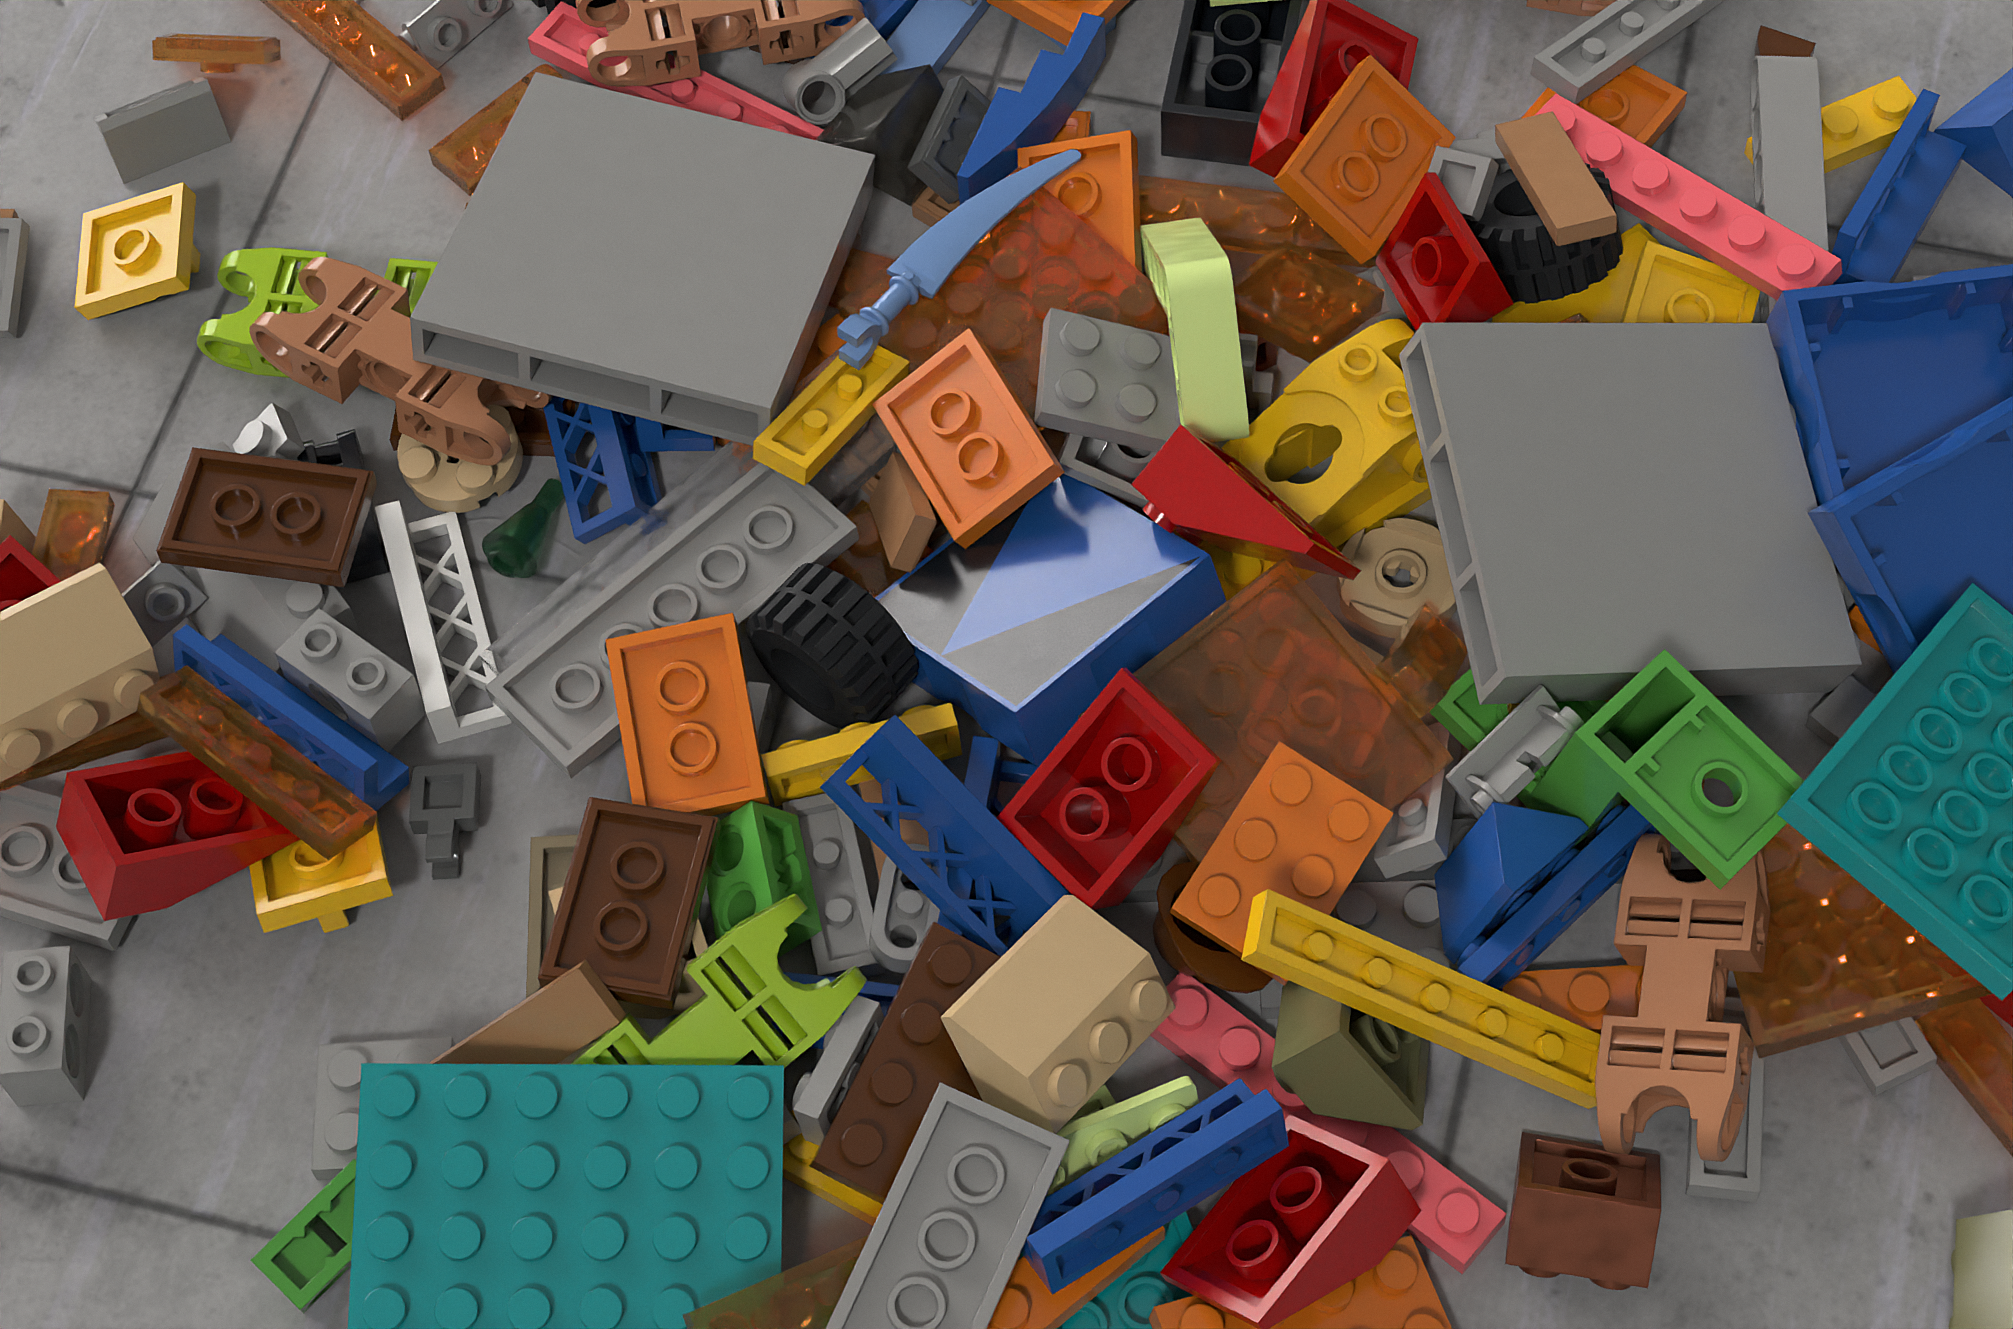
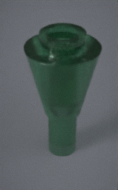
(518, 542)

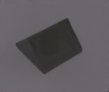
(889, 121)

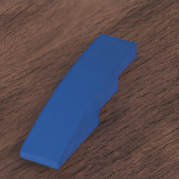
(1036, 113)

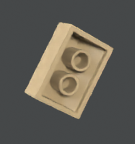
(68, 667)
(1057, 1015)

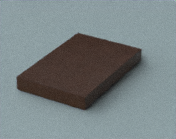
(267, 517)
(632, 899)

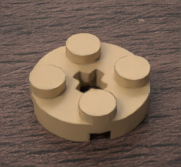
(461, 484)
(1385, 550)

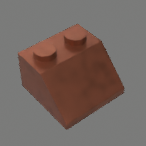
(1584, 1212)

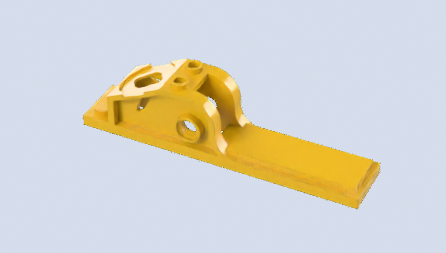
(1360, 413)

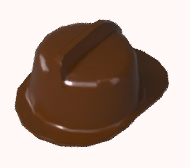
(1194, 952)

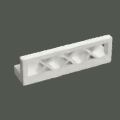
(419, 619)

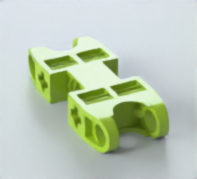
(275, 288)
(726, 1019)

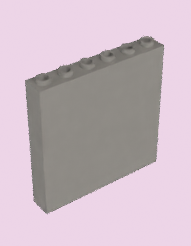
(645, 259)
(1625, 504)

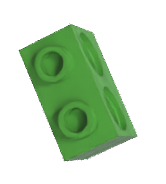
(758, 864)
(314, 1245)

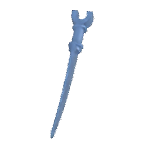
(939, 251)

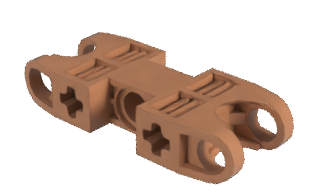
(705, 28)
(369, 343)
(1678, 1043)

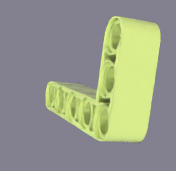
(1198, 297)

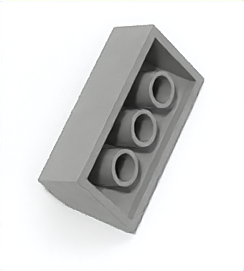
(245, 608)

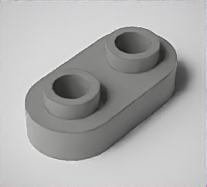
(897, 915)

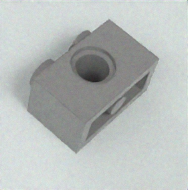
(352, 679)

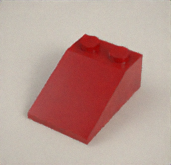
(1320, 59)
(1217, 499)
(1111, 793)
(160, 831)
(1294, 1228)

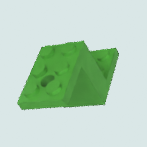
(1654, 751)

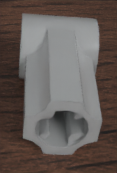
(843, 67)

